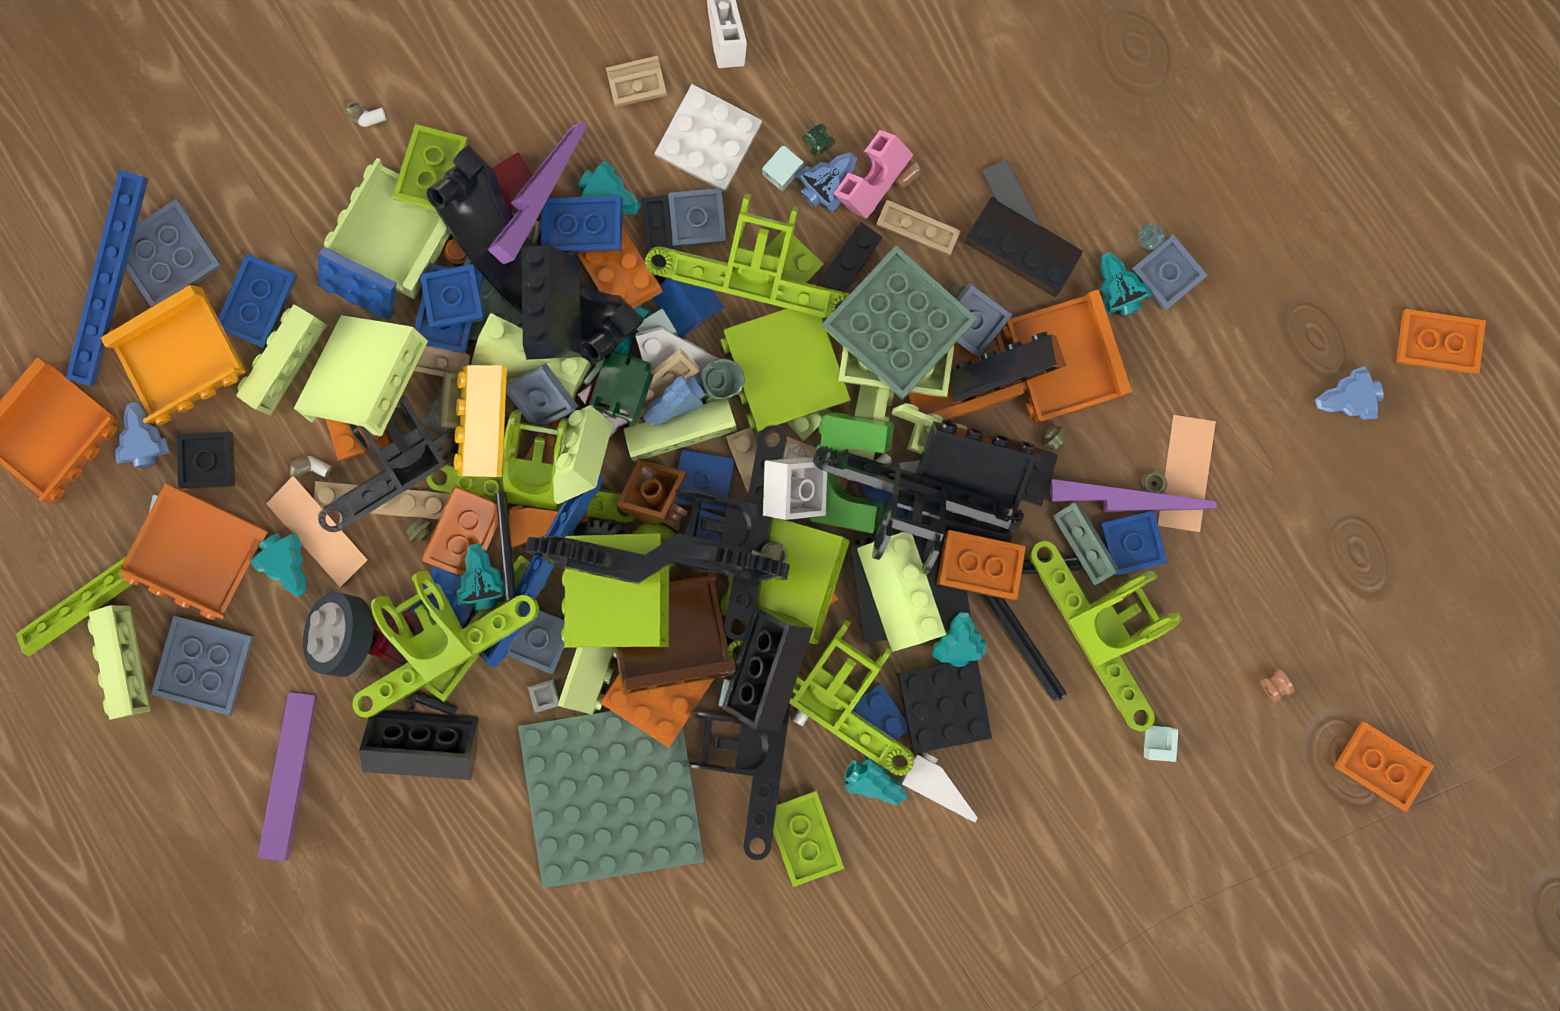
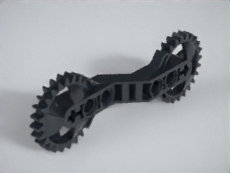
(637, 567)

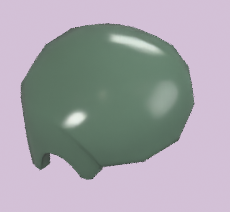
(722, 379)

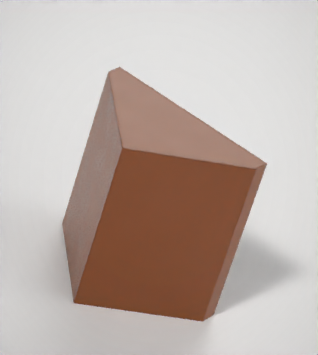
(651, 492)

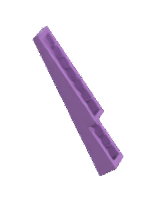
(534, 196)
(1123, 499)
(288, 777)

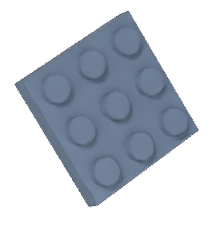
(169, 254)
(202, 665)

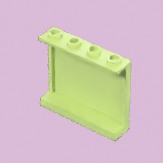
(387, 233)
(362, 373)

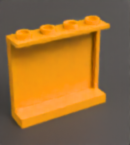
(175, 354)

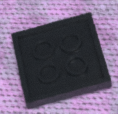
(944, 706)

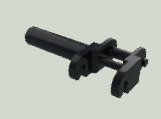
(432, 702)

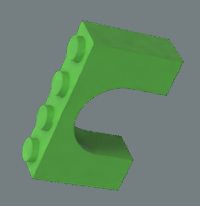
(846, 432)

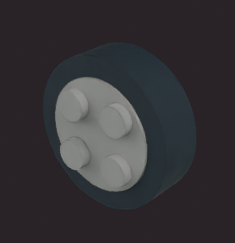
(338, 634)

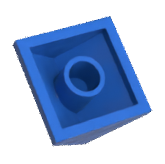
(687, 305)

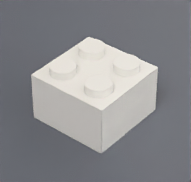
(794, 489)

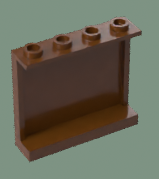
(695, 641)

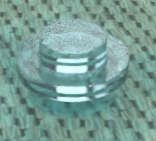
(1151, 236)

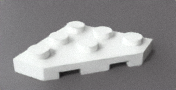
(659, 344)

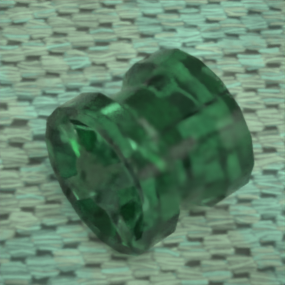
(818, 140)

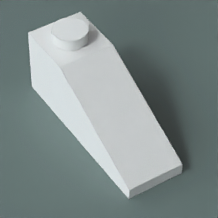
(727, 33)
(933, 783)

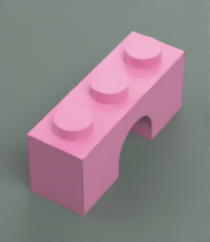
(888, 159)

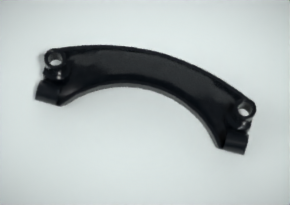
(476, 214)

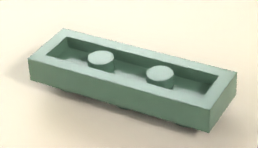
(1086, 543)

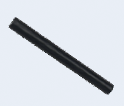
(506, 547)

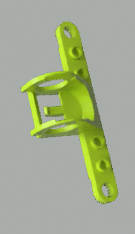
(750, 272)
(529, 480)
(1102, 629)
(440, 644)
(832, 701)

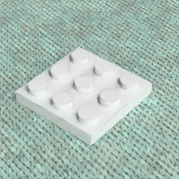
(708, 138)

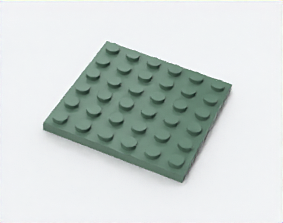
(607, 799)

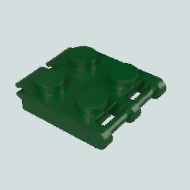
(623, 386)

